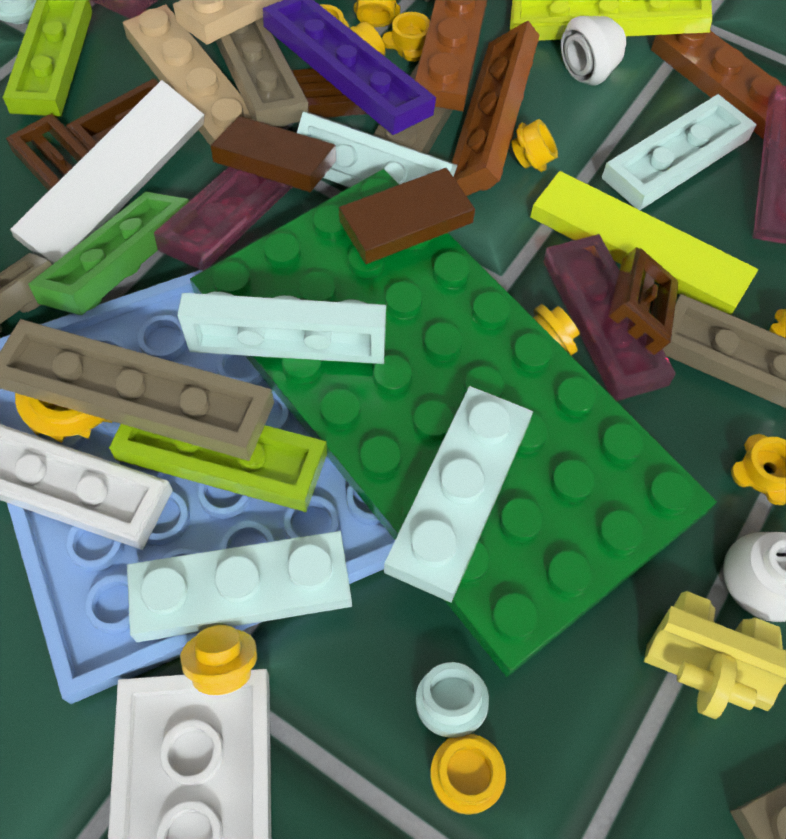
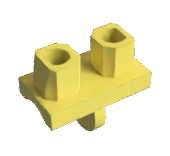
(720, 662)

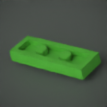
(105, 256)

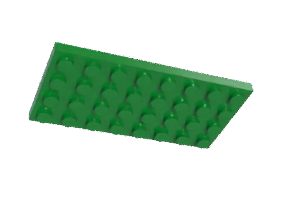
(588, 482)

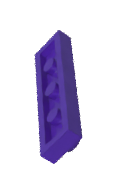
(350, 64)

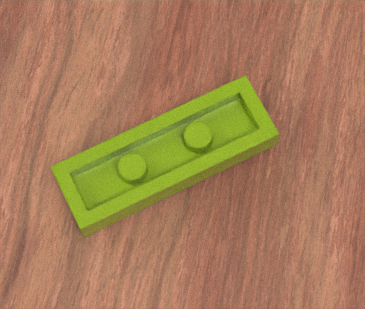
(48, 57)
(279, 471)

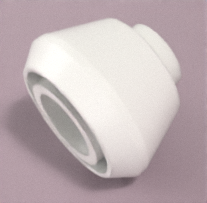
(592, 48)
(757, 574)

